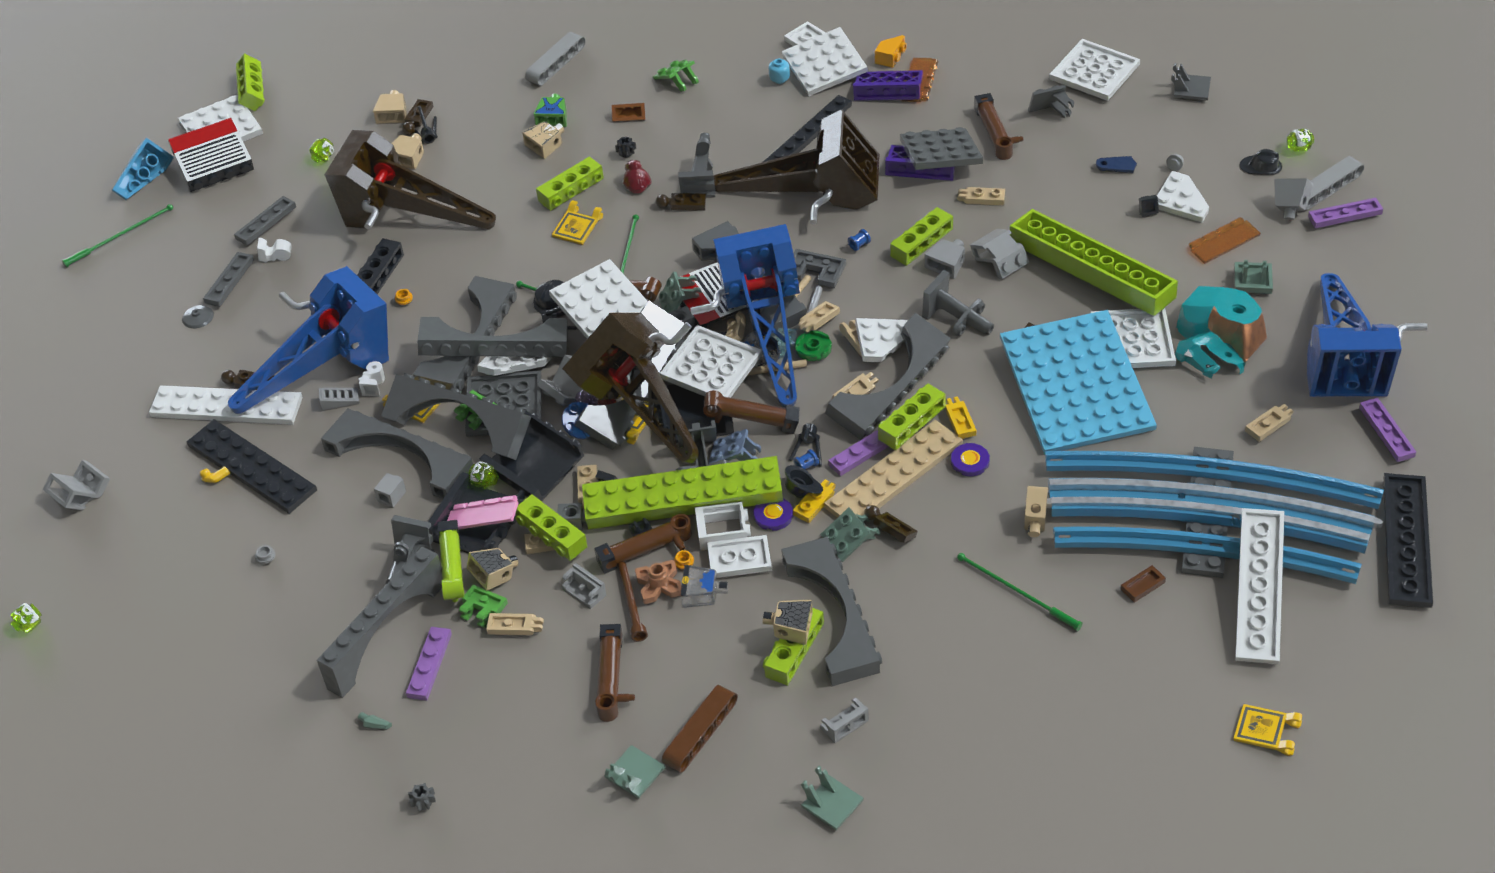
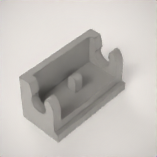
(584, 586)
(846, 721)

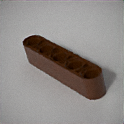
(699, 728)

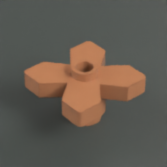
(658, 579)

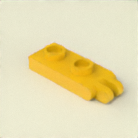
(960, 418)
(813, 503)

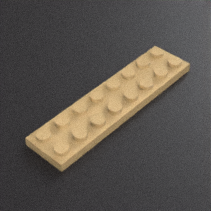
(896, 470)

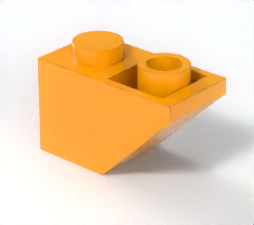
(890, 51)

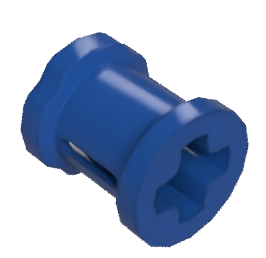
(859, 239)
(810, 456)

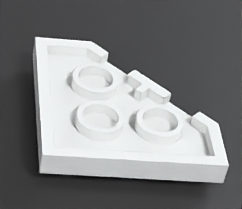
(1182, 198)
(878, 337)
(501, 365)

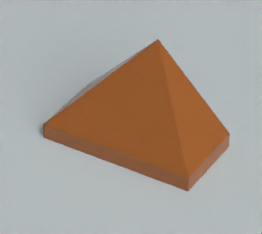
(628, 112)

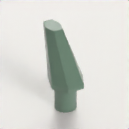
(373, 721)

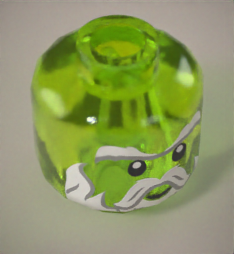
(1300, 140)
(321, 150)
(483, 475)
(25, 618)

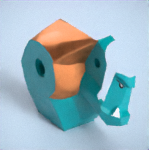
(1224, 322)

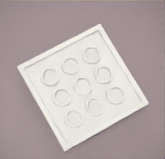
(824, 61)
(1094, 69)
(222, 110)
(595, 294)
(1144, 337)
(710, 363)

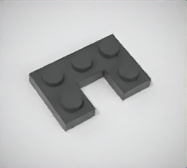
(829, 266)

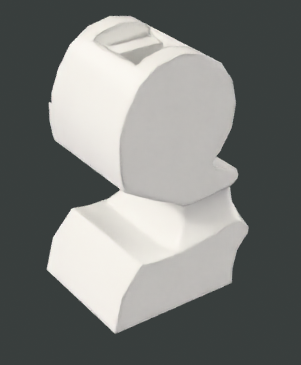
(280, 250)
(371, 379)

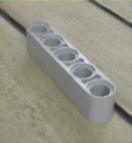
(555, 58)
(1334, 179)

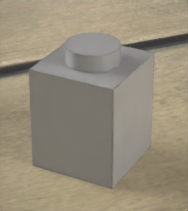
(390, 490)

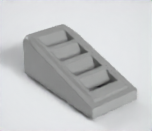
(332, 397)

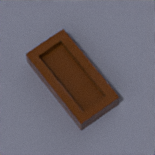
(1143, 583)

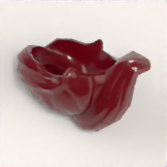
(635, 177)

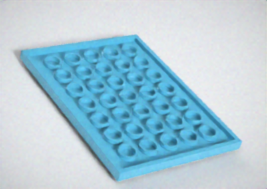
(1077, 382)

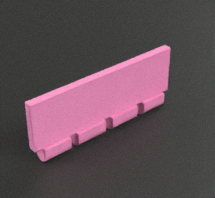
(484, 512)

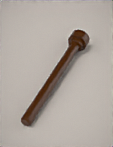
(638, 630)

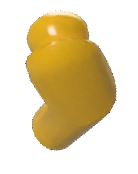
(214, 477)

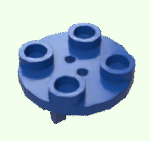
(570, 417)

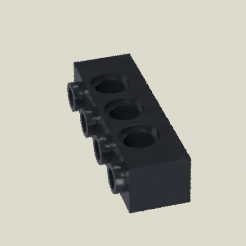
(381, 264)

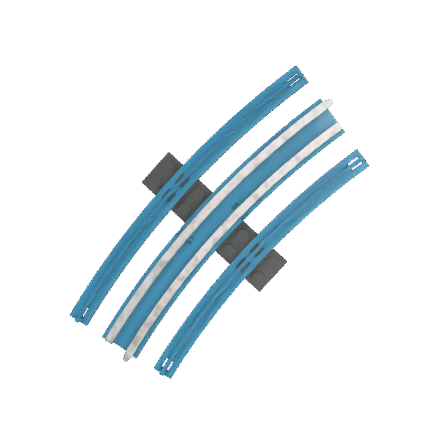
(1208, 508)

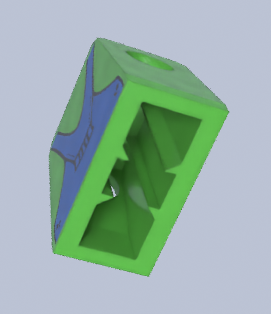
(551, 110)

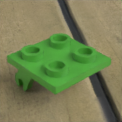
(671, 72)

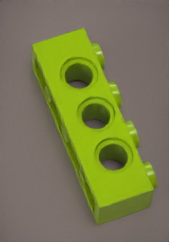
(249, 82)
(569, 183)
(921, 236)
(911, 416)
(551, 527)
(787, 657)

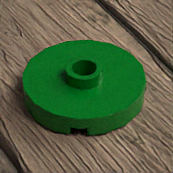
(813, 346)

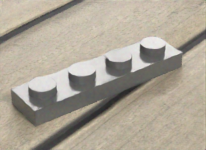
(265, 220)
(228, 279)

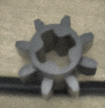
(421, 797)

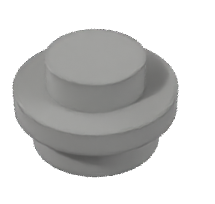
(1175, 162)
(264, 554)

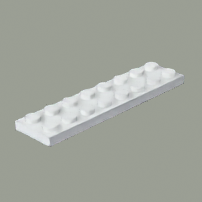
(212, 403)
(1260, 586)

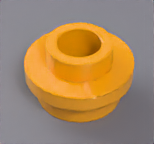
(403, 297)
(683, 558)

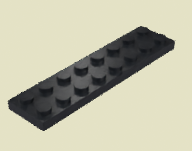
(252, 466)
(1407, 540)

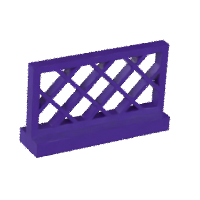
(894, 90)
(898, 166)

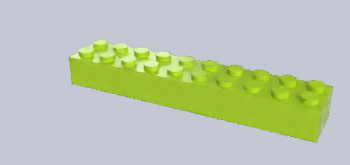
(1094, 262)
(681, 492)

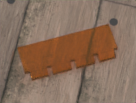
(929, 68)
(1223, 240)

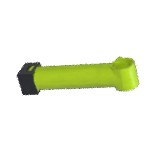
(450, 560)

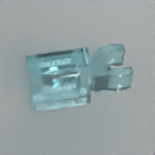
(792, 333)

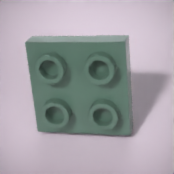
(1253, 277)

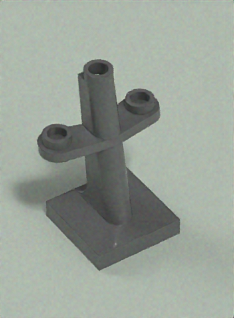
(701, 176)
(937, 297)
(701, 437)
(408, 539)

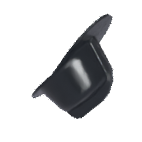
(1263, 162)
(542, 299)
(801, 482)

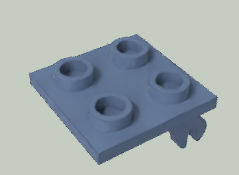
(734, 447)

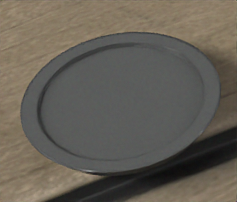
(197, 316)

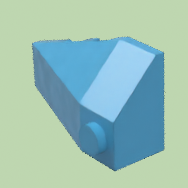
(143, 167)

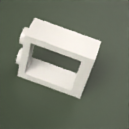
(720, 513)

